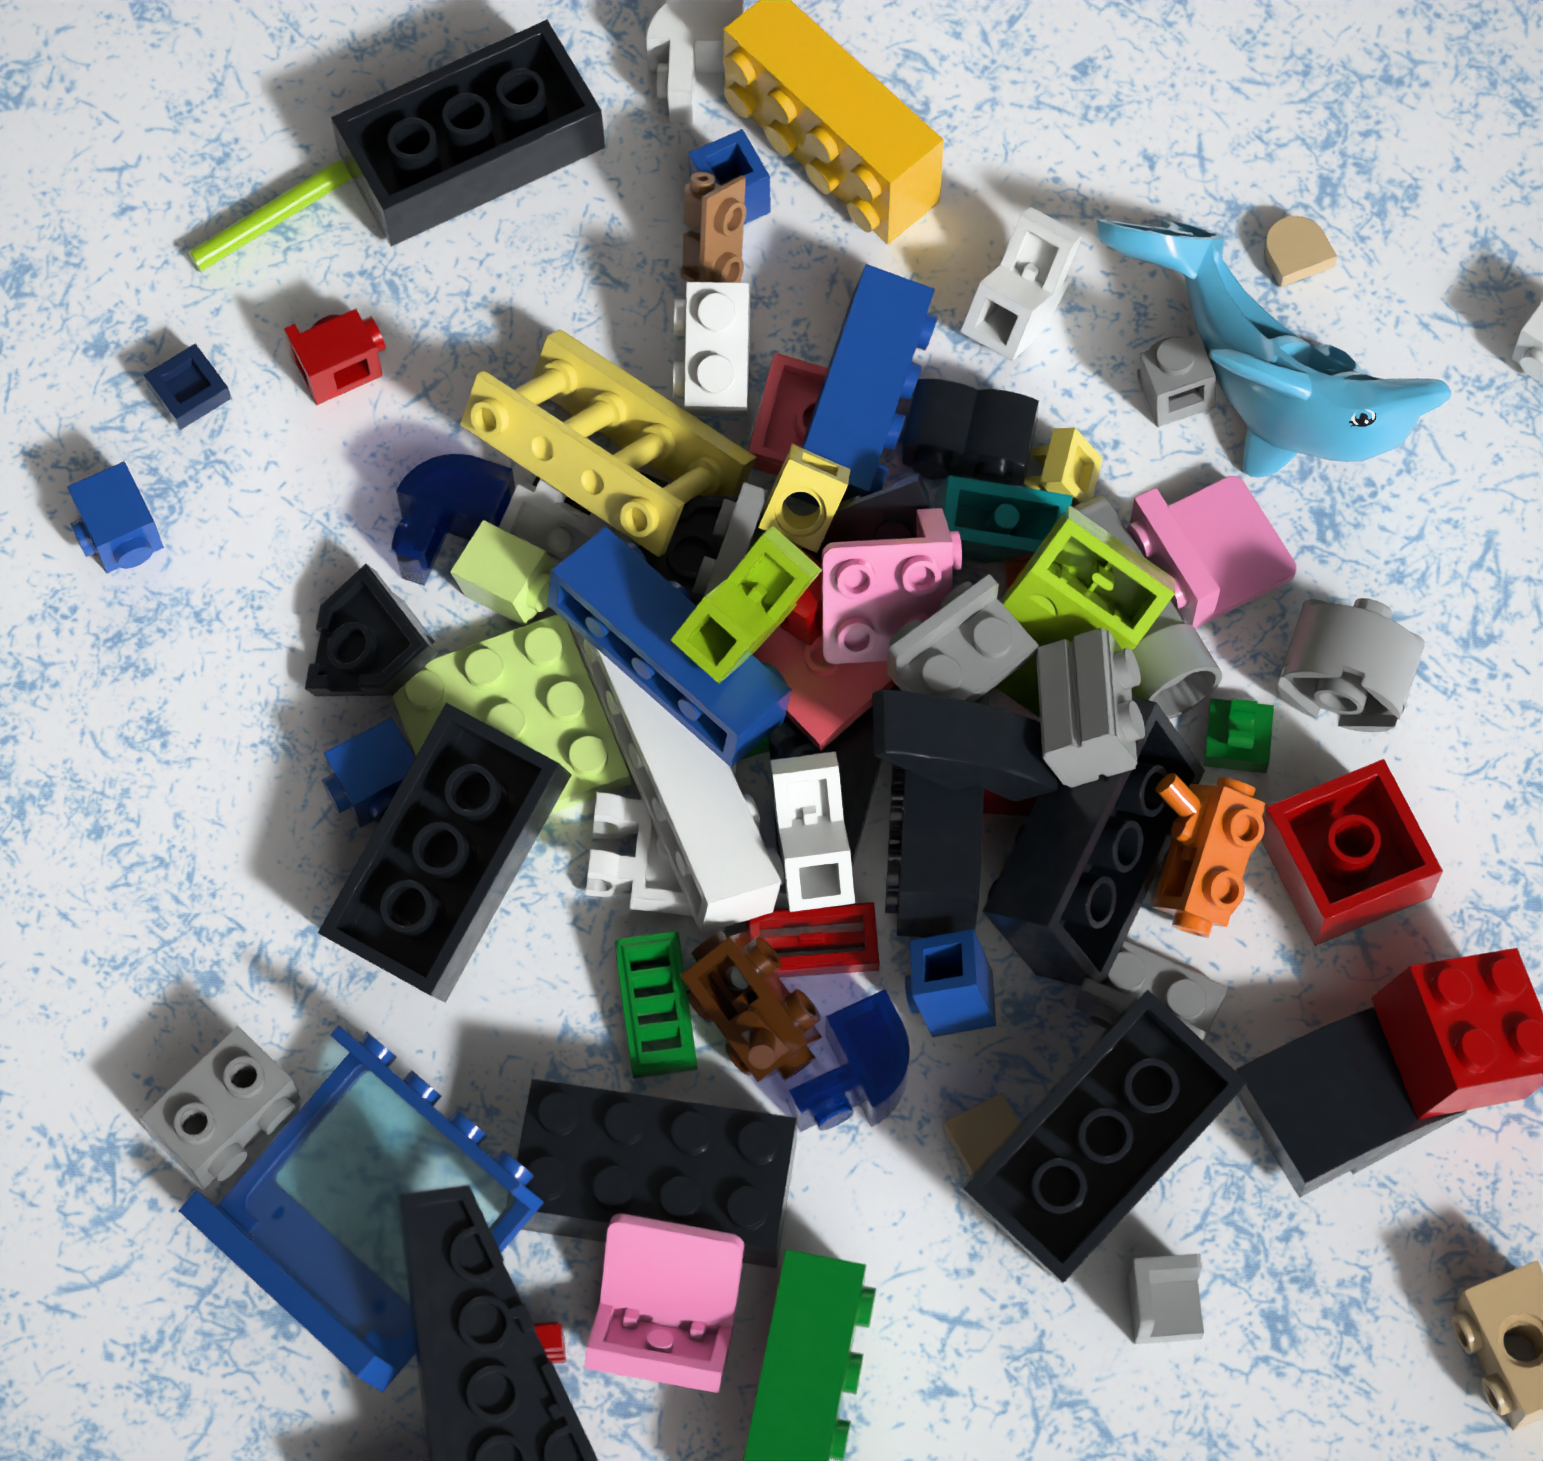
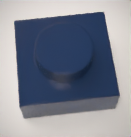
(187, 386)

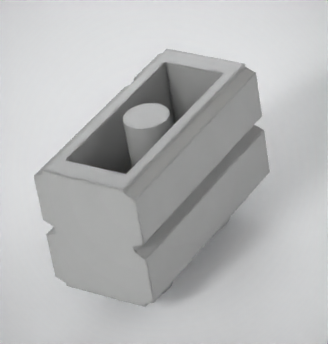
(1088, 707)

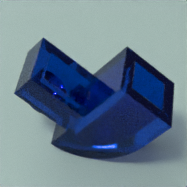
(442, 498)
(872, 1069)

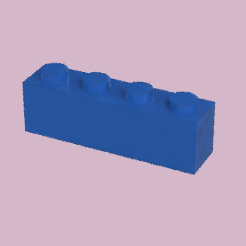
(868, 377)
(630, 618)

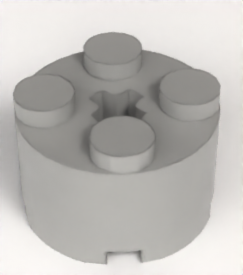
(1350, 664)

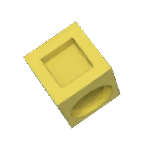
(809, 474)

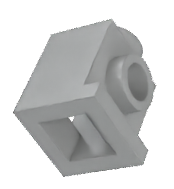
(1173, 368)

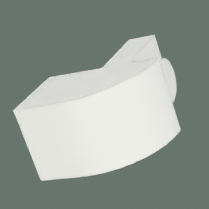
(687, 40)
(1025, 288)
(812, 831)

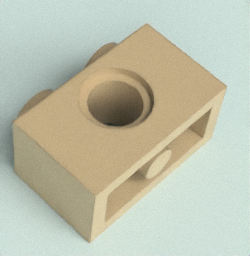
(1483, 1318)

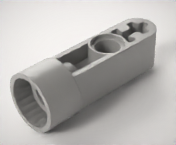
(1171, 655)

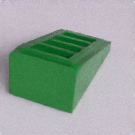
(646, 951)

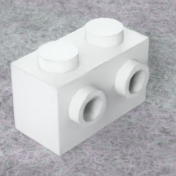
(716, 349)

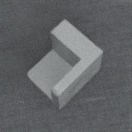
(1165, 1298)

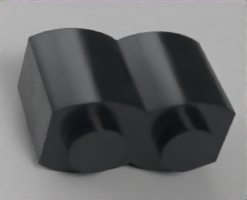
(969, 432)

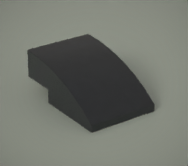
(1332, 1102)

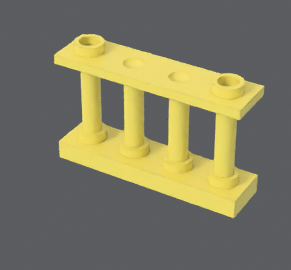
(626, 412)

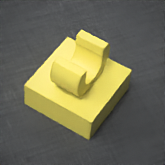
(1068, 466)

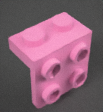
(1213, 547)
(883, 585)
(666, 1303)

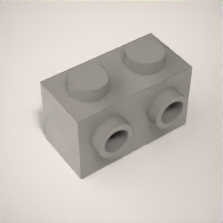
(222, 1109)

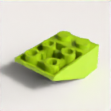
(1080, 584)

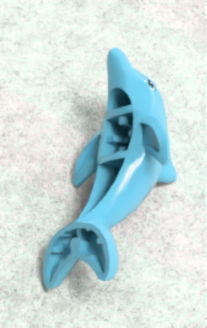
(1278, 384)

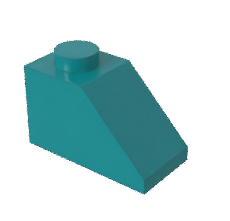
(998, 517)

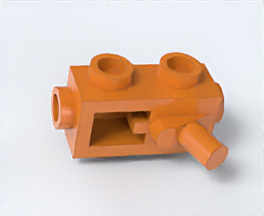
(1207, 852)

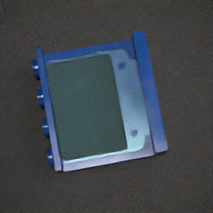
(323, 1209)

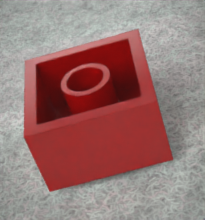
(1350, 852)
(1464, 1032)

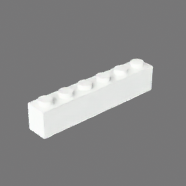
(692, 803)

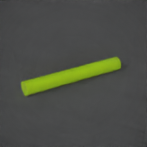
(269, 215)

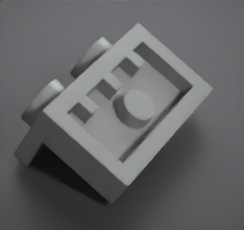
(961, 647)
(1183, 991)

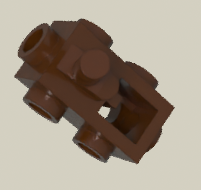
(765, 1022)

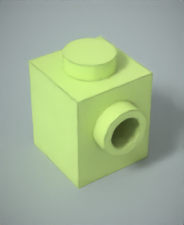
(504, 573)

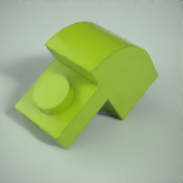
(746, 606)

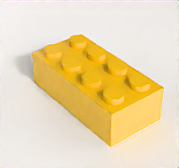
(832, 117)

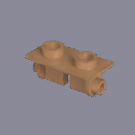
(720, 217)

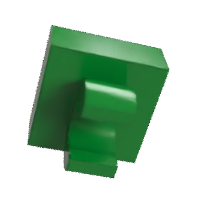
(1238, 735)

